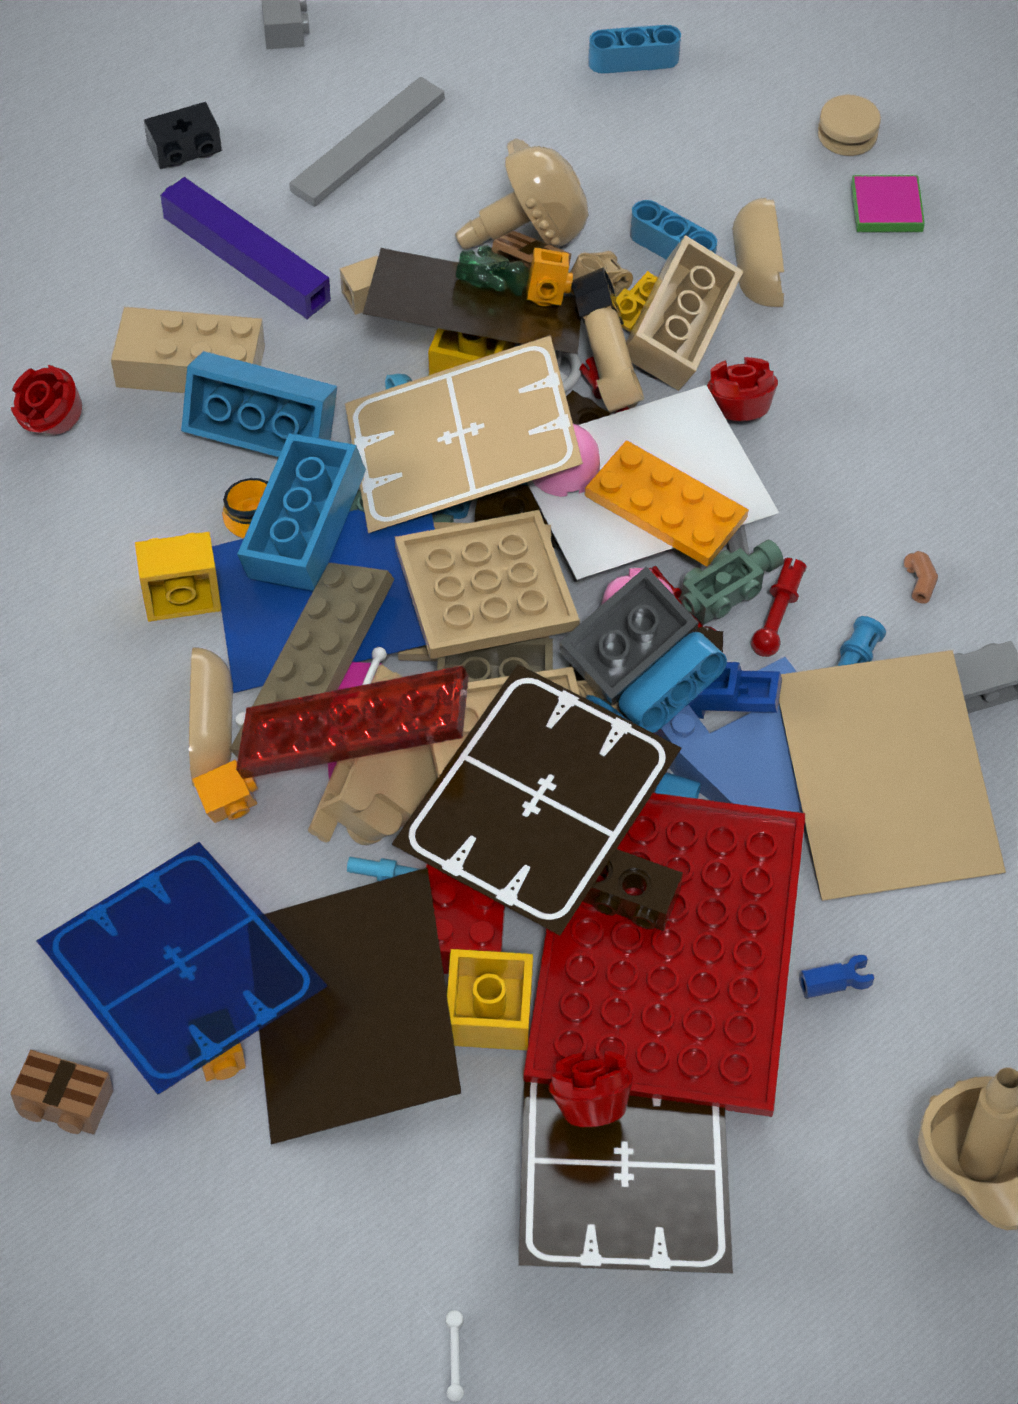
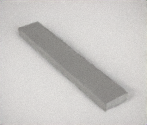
(366, 141)

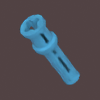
(862, 641)

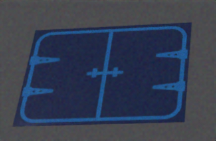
(180, 966)

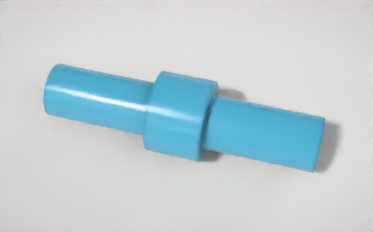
(377, 869)

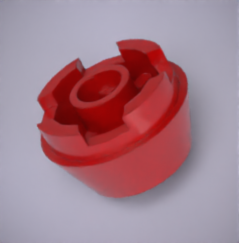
(743, 389)
(46, 401)
(592, 1089)

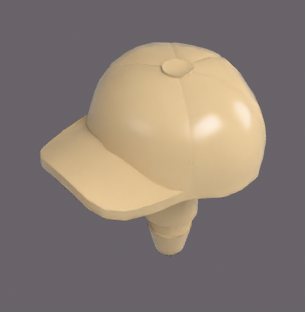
(543, 193)
(973, 1144)

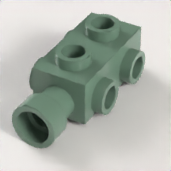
(728, 580)

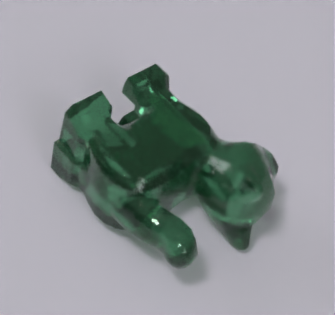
(491, 271)

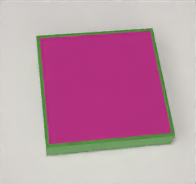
(887, 203)

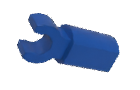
(835, 978)

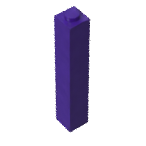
(246, 247)

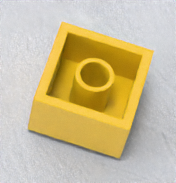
(457, 348)
(178, 576)
(490, 998)

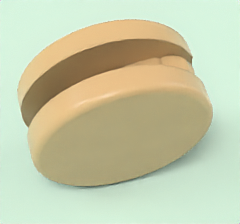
(849, 125)

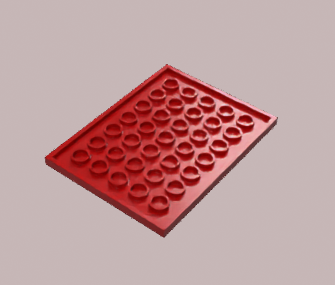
(706, 995)

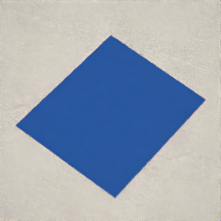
(263, 614)

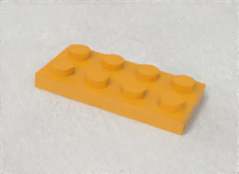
(666, 503)

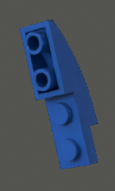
(740, 692)

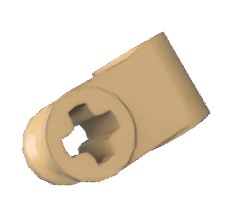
(591, 262)

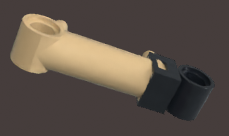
(603, 323)

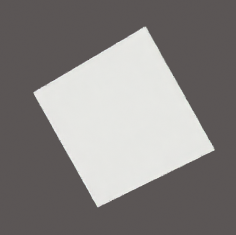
(679, 430)

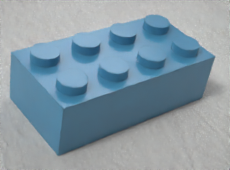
(254, 404)
(302, 511)

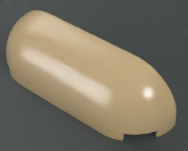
(759, 252)
(209, 712)

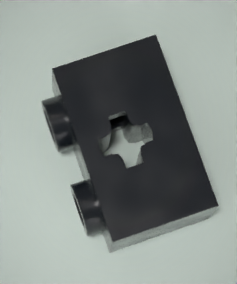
(182, 135)

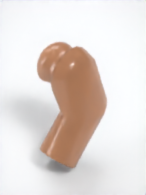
(926, 573)

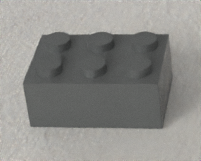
(627, 635)

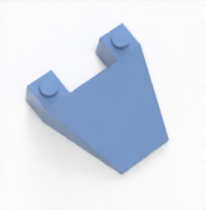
(741, 761)

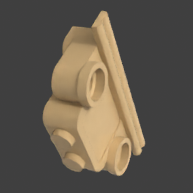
(375, 791)

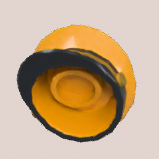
(241, 503)

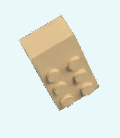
(682, 313)
(160, 344)

